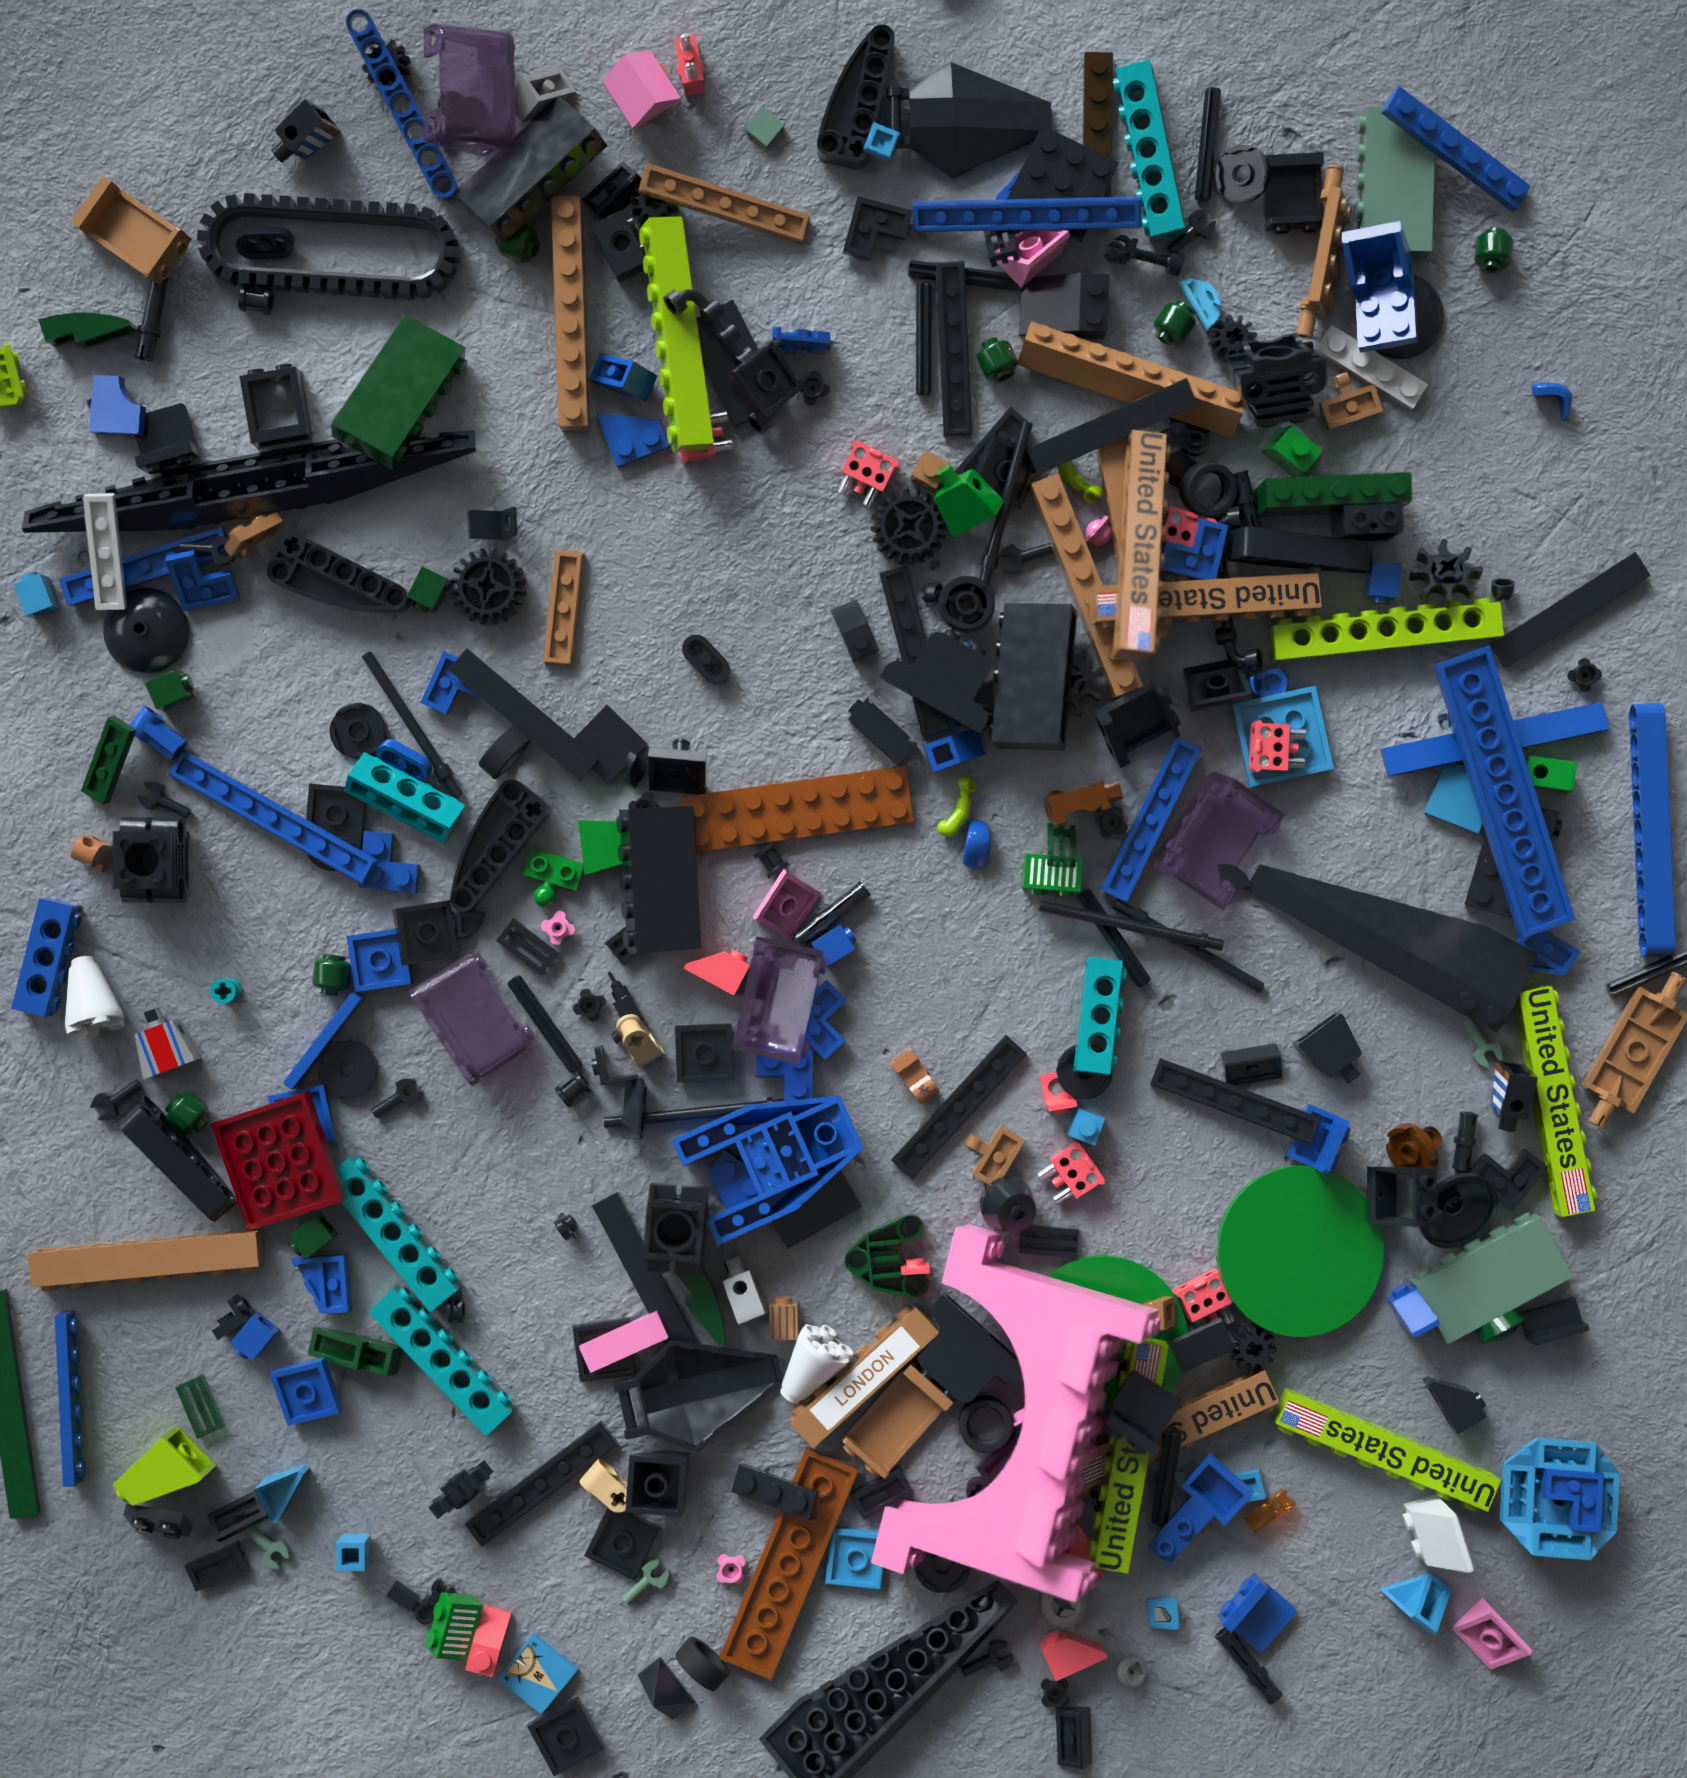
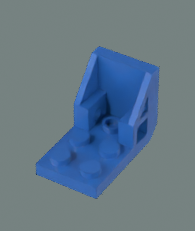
(1383, 286)

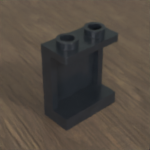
(1294, 193)
(1136, 720)

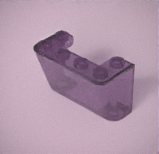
(474, 89)

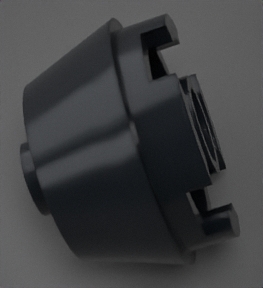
(966, 604)
(1008, 1205)

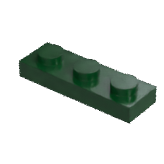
(108, 760)

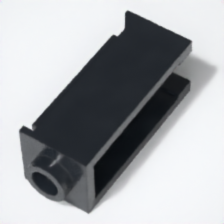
(881, 730)

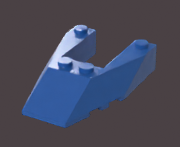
(786, 1149)

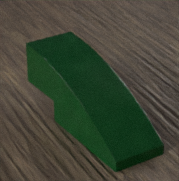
(84, 328)
(705, 1304)
(355, 1351)

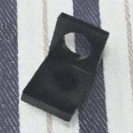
(492, 524)
(600, 1069)

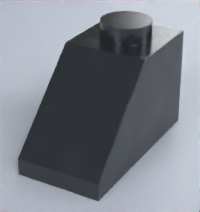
(854, 630)
(1457, 1403)

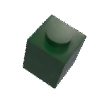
(428, 590)
(170, 689)
(312, 1236)

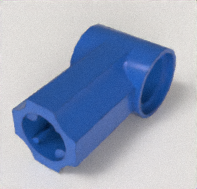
(154, 731)

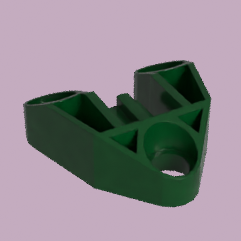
(886, 1281)

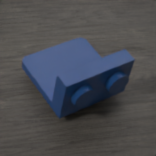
(1323, 1151)
(1256, 1612)

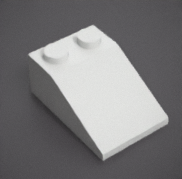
(1436, 1534)

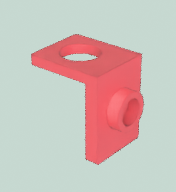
(1057, 1103)
(916, 1266)

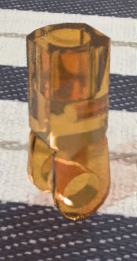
(1265, 1514)

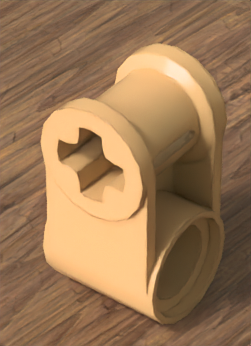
(638, 1040)
(604, 1484)

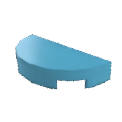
(1203, 300)

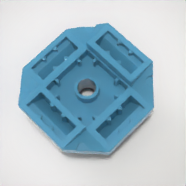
(1540, 1522)

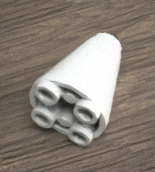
(90, 1000)
(813, 1362)

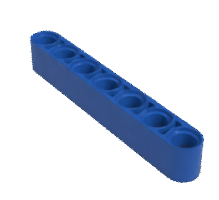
(392, 94)

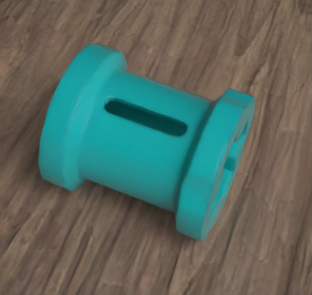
(223, 998)

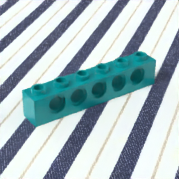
(1141, 77)
(394, 1249)
(484, 1417)

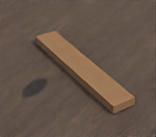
(723, 203)

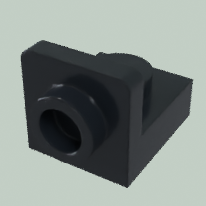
(230, 1322)

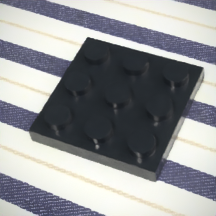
(1063, 170)

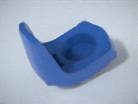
(1558, 390)
(1269, 682)
(977, 845)

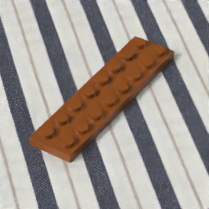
(801, 808)
(787, 1568)

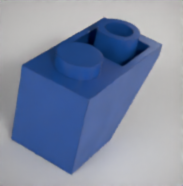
(953, 750)

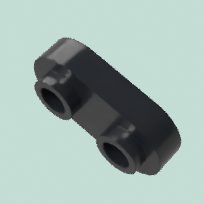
(266, 243)
(706, 659)

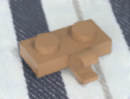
(1350, 404)
(247, 537)
(996, 1154)

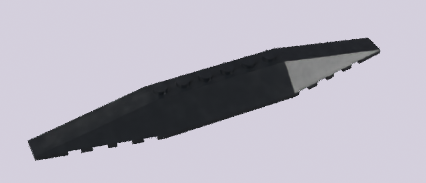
(251, 485)

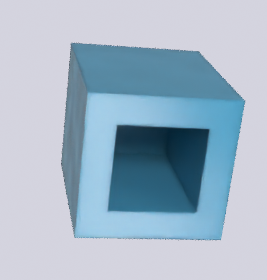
(36, 595)
(1085, 1125)
(353, 1552)

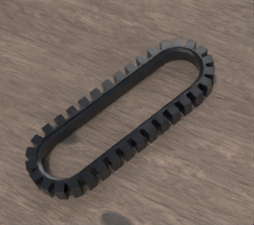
(340, 212)

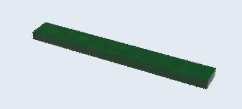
(14, 1432)

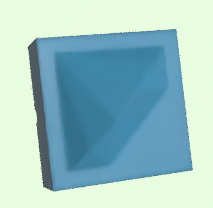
(881, 142)

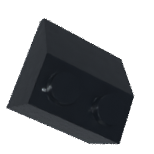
(657, 1483)

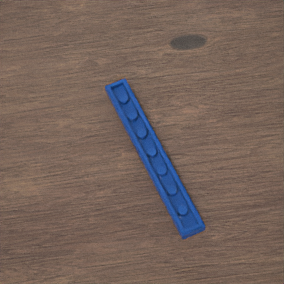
(1027, 214)
(1531, 732)
(273, 817)

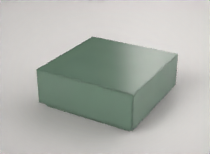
(764, 127)

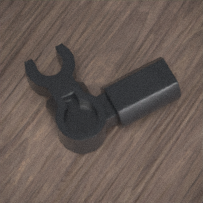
(410, 1600)

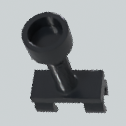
(1172, 262)

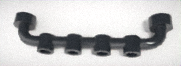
(726, 335)
(1227, 634)

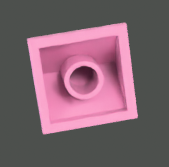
(640, 88)
(1035, 251)
(787, 905)
(1490, 1636)

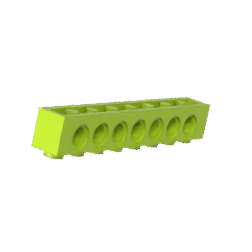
(1487, 626)

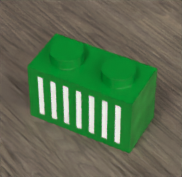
(1039, 876)
(453, 1626)

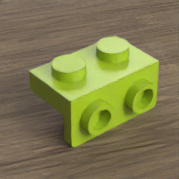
(11, 387)

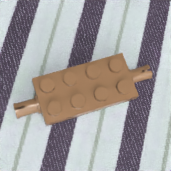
(1330, 246)
(1635, 1049)

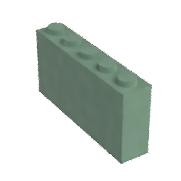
(1394, 180)
(1491, 1276)

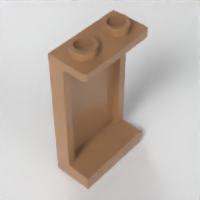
(131, 230)
(895, 1420)

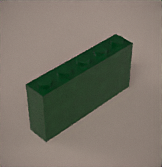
(399, 392)
(1329, 493)

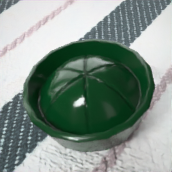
(1501, 1327)

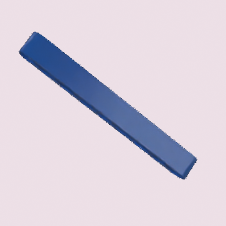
(1652, 829)

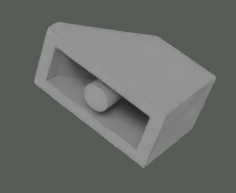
(539, 90)

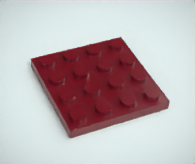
(278, 1161)

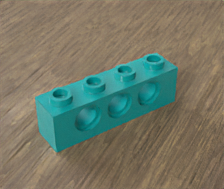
(404, 797)
(1085, 1058)

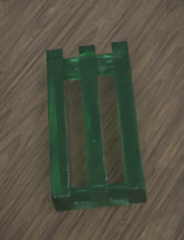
(1061, 833)
(211, 1404)

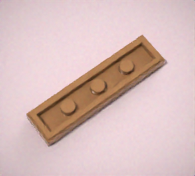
(563, 608)

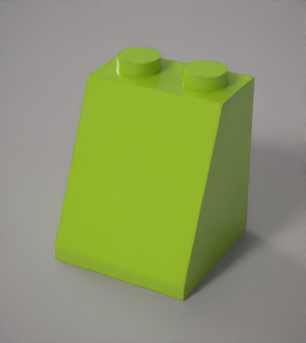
(166, 1467)

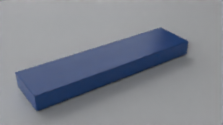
(324, 1040)

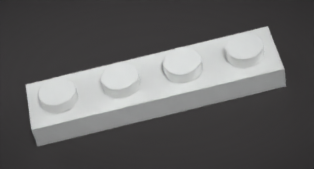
(1371, 368)
(105, 551)

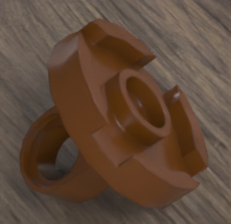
(1413, 1147)

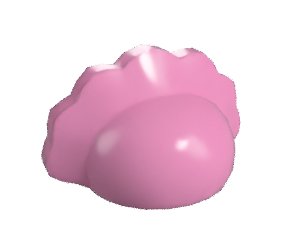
(1098, 532)

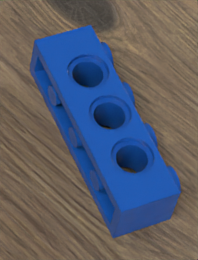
(27, 996)

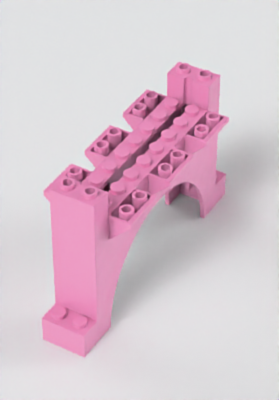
(1066, 1355)

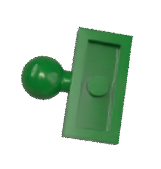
(551, 871)

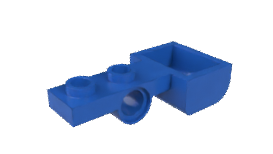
(1213, 1493)

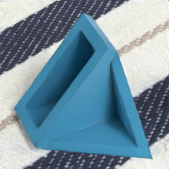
(278, 1490)
(1421, 1599)

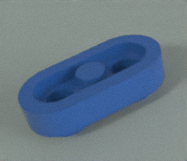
(404, 759)

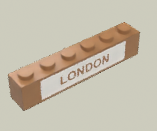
(864, 1375)

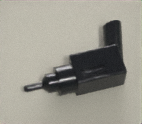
(623, 1003)

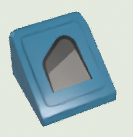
(1163, 1612)

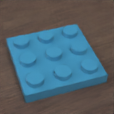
(1300, 711)

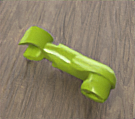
(1071, 478)
(962, 812)

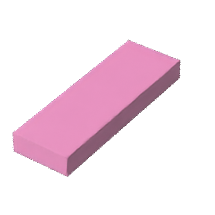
(624, 1341)

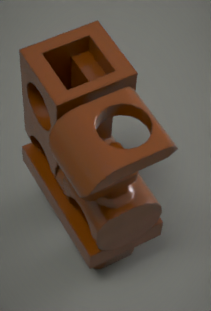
(1083, 800)

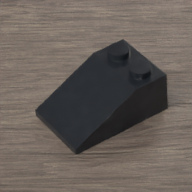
(1067, 304)

